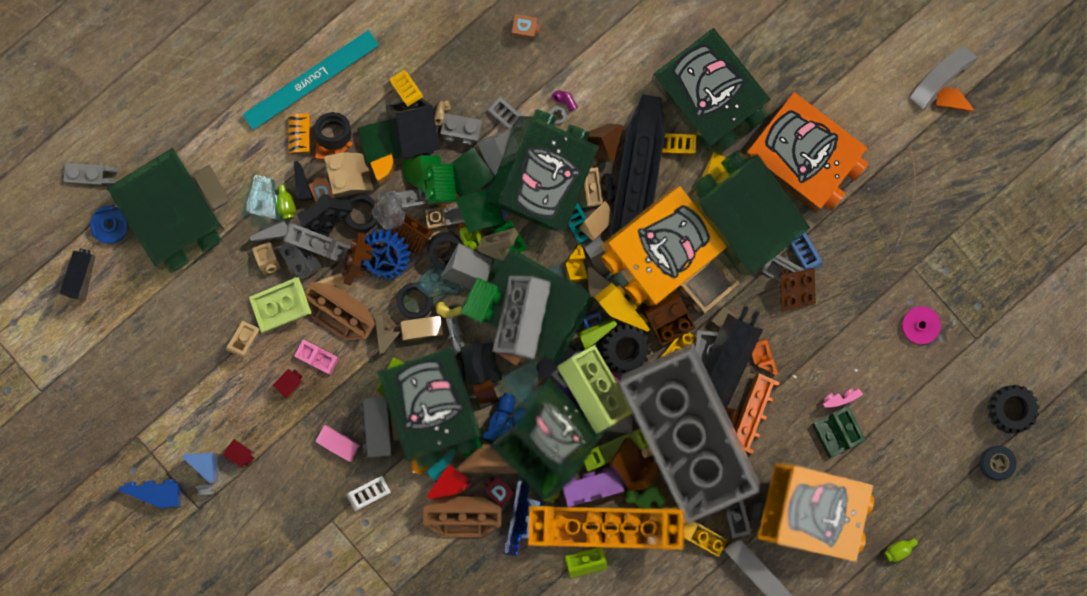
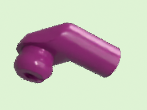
(566, 98)

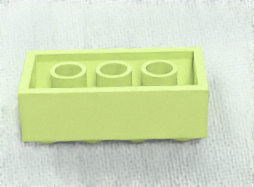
(595, 389)

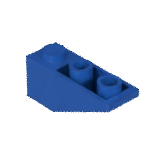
(159, 495)

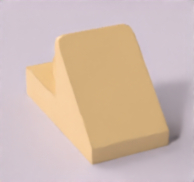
(243, 339)

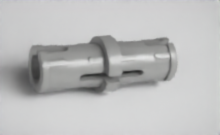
(456, 335)

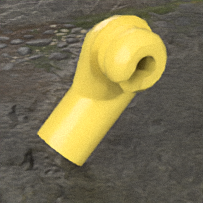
(446, 312)

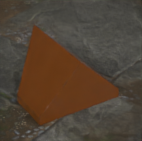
(607, 139)

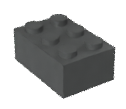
(376, 427)

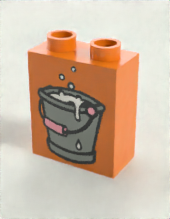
(809, 154)

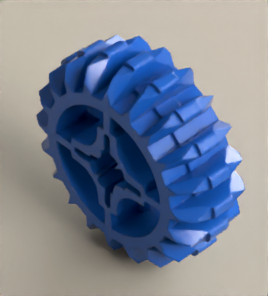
(399, 263)

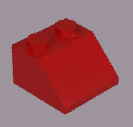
(449, 483)

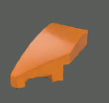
(953, 99)
(321, 152)
(763, 358)

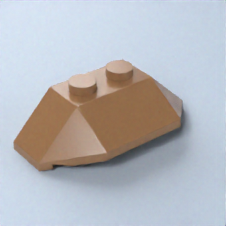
(338, 311)
(485, 460)
(462, 516)

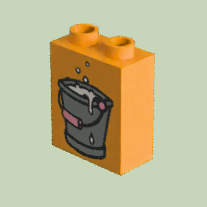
(661, 247)
(816, 511)

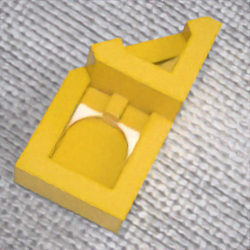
(575, 267)

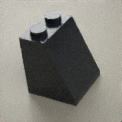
(413, 128)

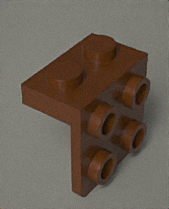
(633, 467)

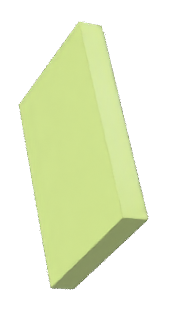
(280, 305)

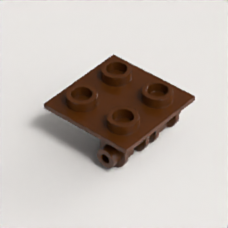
(797, 289)

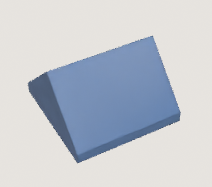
(205, 464)

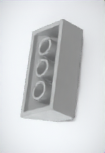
(521, 316)

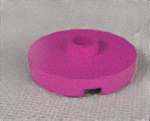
(911, 325)

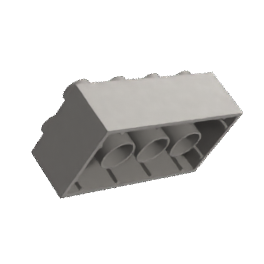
(690, 433)

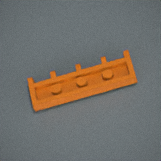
(753, 410)

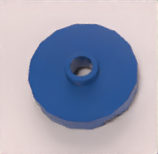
(99, 225)

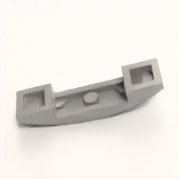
(941, 75)
(316, 243)

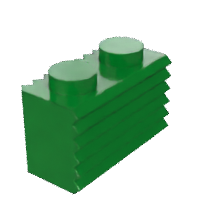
(439, 184)
(481, 301)

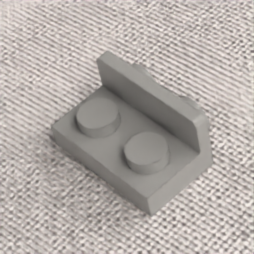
(461, 129)

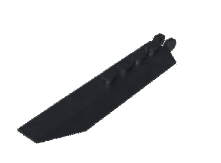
(639, 162)
(732, 353)

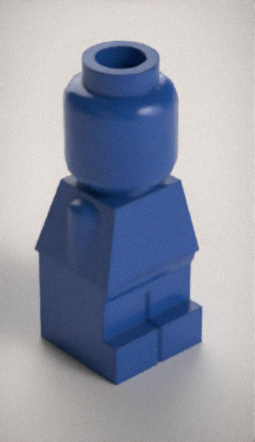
(499, 419)

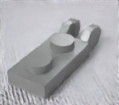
(88, 174)

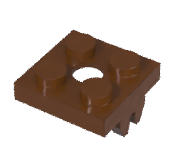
(357, 252)

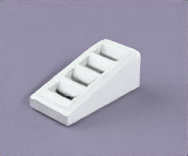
(364, 503)

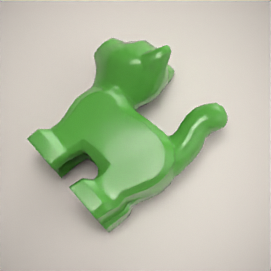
(646, 499)

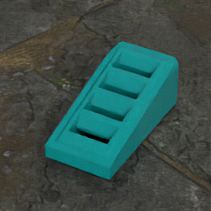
(580, 239)
(438, 468)

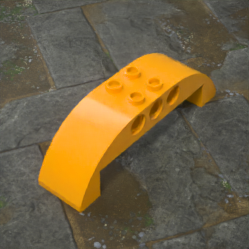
(606, 527)

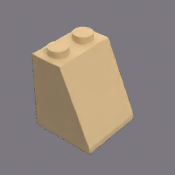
(348, 174)

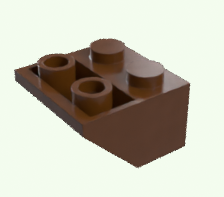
(669, 318)

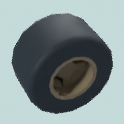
(1004, 462)

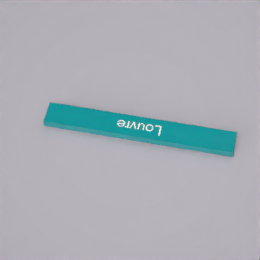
(311, 80)

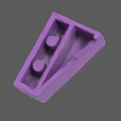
(593, 487)

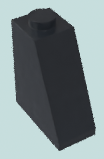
(78, 275)

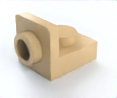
(266, 258)

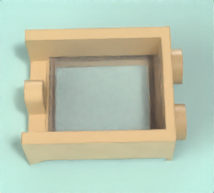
(709, 285)

